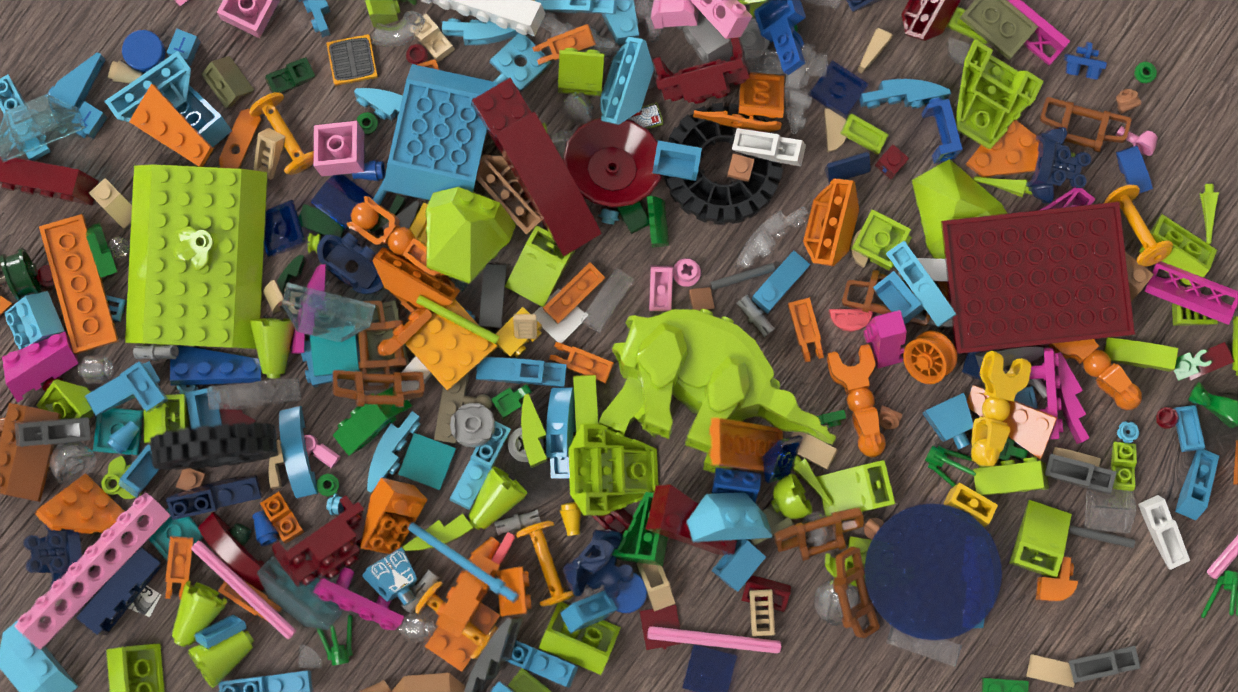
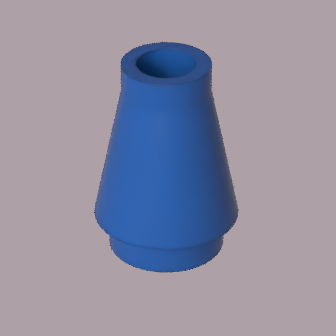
(373, 171)
(264, 529)

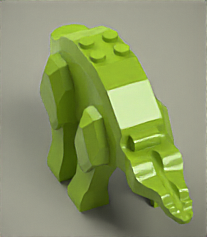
(709, 369)

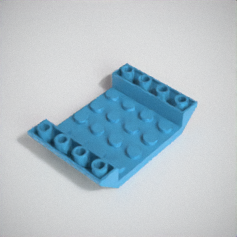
(436, 134)

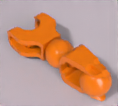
(399, 239)
(1098, 364)
(860, 399)

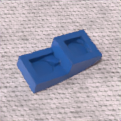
(1134, 168)

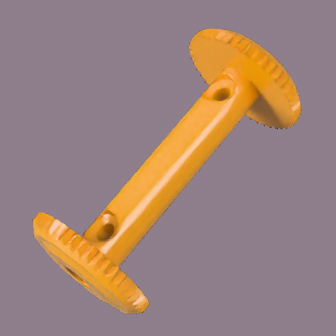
(269, 103)
(1153, 251)
(546, 562)
(470, 631)

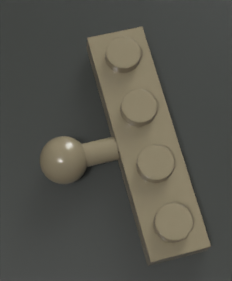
(449, 404)

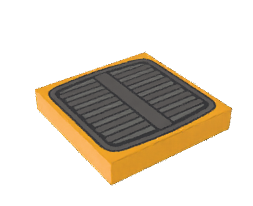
(352, 60)

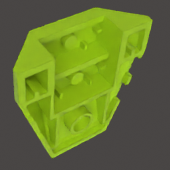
(991, 95)
(949, 195)
(464, 232)
(609, 470)

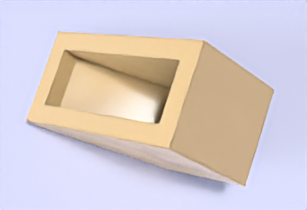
(113, 202)
(656, 585)

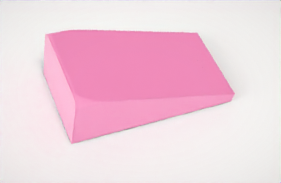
(660, 288)

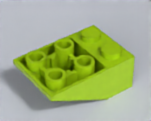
(580, 72)
(538, 268)
(857, 487)
(1041, 539)

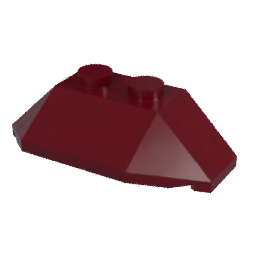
(927, 17)

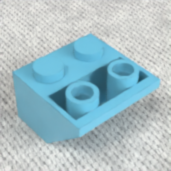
(33, 319)

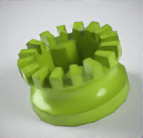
(314, 241)

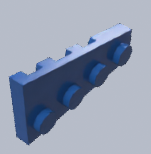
(204, 366)

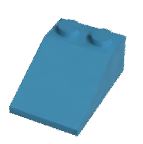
(204, 118)

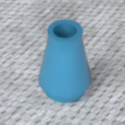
(123, 437)

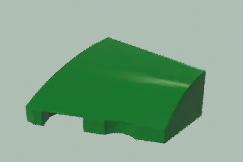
(657, 221)
(100, 250)

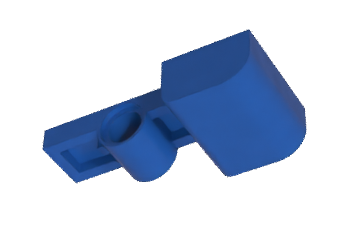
(776, 24)

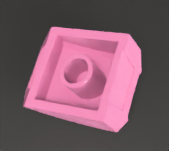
(674, 13)

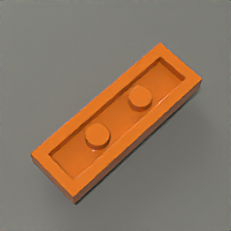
(573, 293)

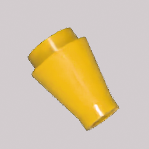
(571, 517)

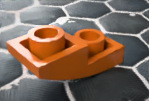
(282, 517)

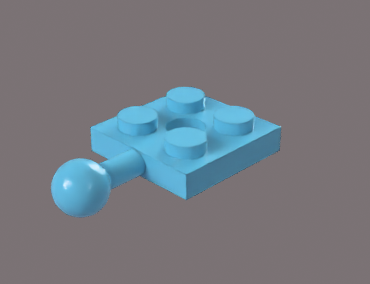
(521, 76)

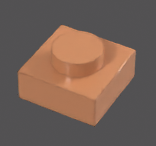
(740, 167)
(190, 479)

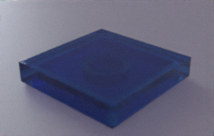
(838, 89)
(709, 670)

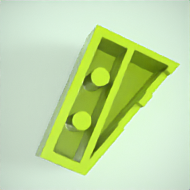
(1011, 477)

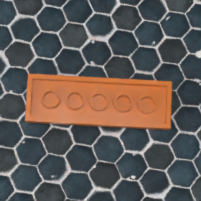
(78, 284)
(741, 443)

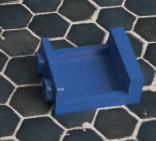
(947, 129)
(736, 482)

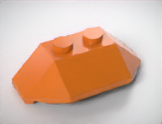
(832, 222)
(410, 281)

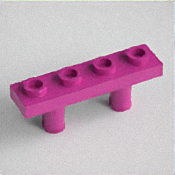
(1047, 372)
(353, 602)

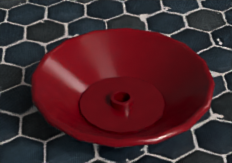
(606, 145)

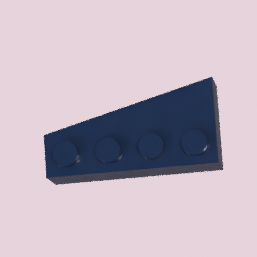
(120, 592)

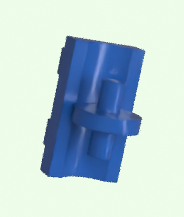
(1094, 66)

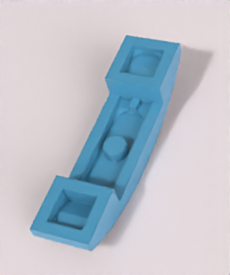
(295, 452)

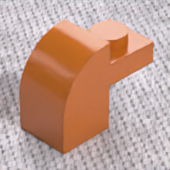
(1057, 588)

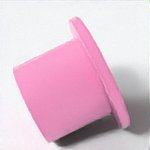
(686, 272)

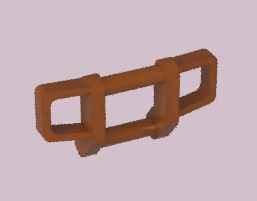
(1102, 116)
(868, 305)
(364, 353)
(395, 378)
(838, 528)
(840, 585)

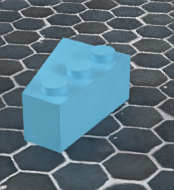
(623, 23)

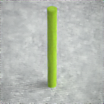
(461, 321)

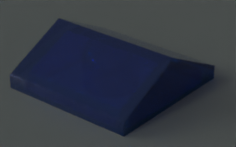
(338, 198)
(282, 229)
(780, 458)

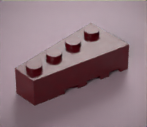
(47, 180)
(670, 515)

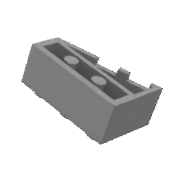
(707, 40)

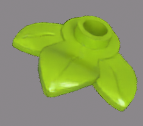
(191, 249)
(115, 471)

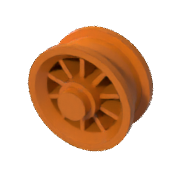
(930, 357)

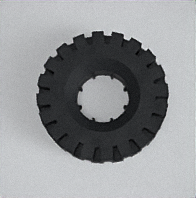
(717, 201)
(213, 446)

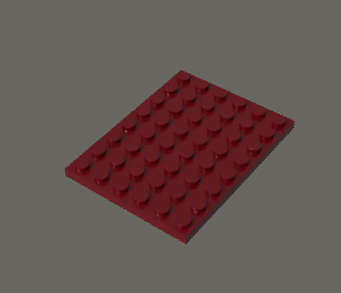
(1037, 277)

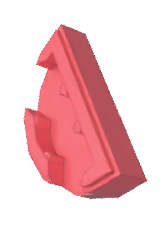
(850, 319)
(504, 548)

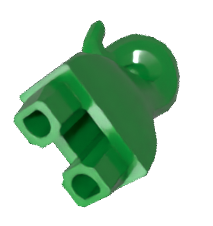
(1224, 408)

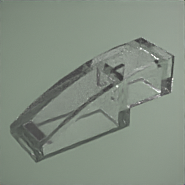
(607, 300)
(938, 650)

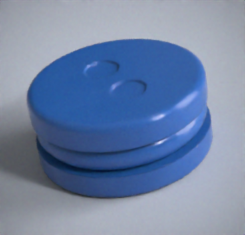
(143, 50)
(631, 595)

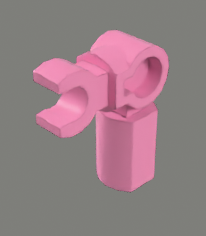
(321, 451)

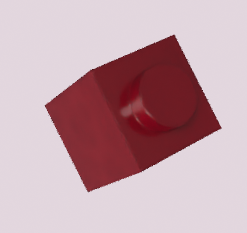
(892, 162)

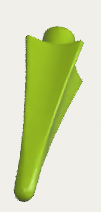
(1015, 187)
(1209, 202)
(804, 470)

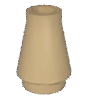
(123, 73)

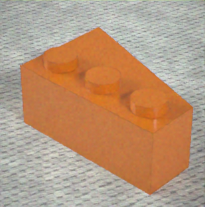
(465, 597)

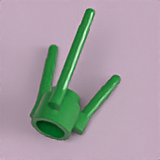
(938, 456)
(1230, 584)
(339, 654)

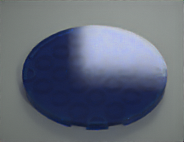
(933, 572)

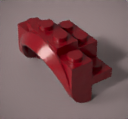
(703, 80)
(328, 547)

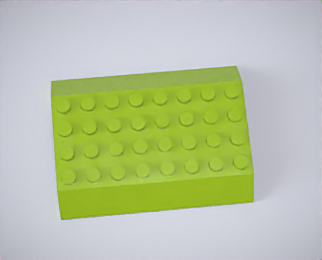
(167, 296)

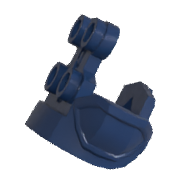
(1056, 165)
(338, 251)
(53, 553)
(599, 567)

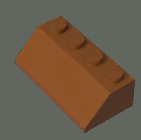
(25, 467)

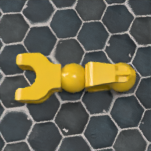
(991, 432)

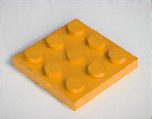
(449, 348)

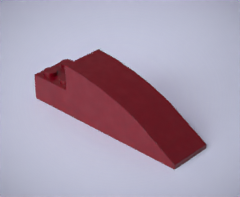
(537, 166)

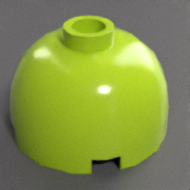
(790, 498)

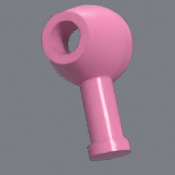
(1146, 142)

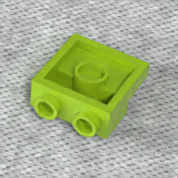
(880, 236)

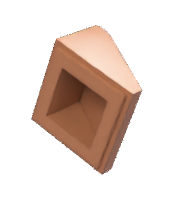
(701, 299)

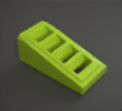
(1178, 320)

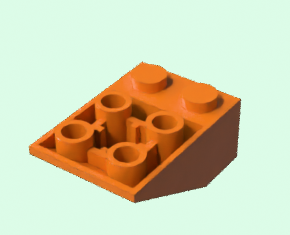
(389, 514)
(517, 581)

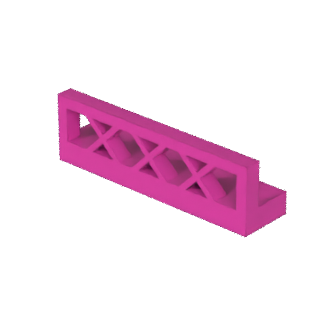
(1044, 31)
(1172, 291)

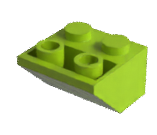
(167, 417)

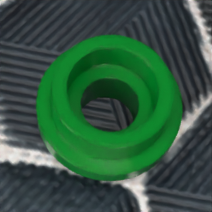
(1138, 72)
(368, 116)
(327, 492)

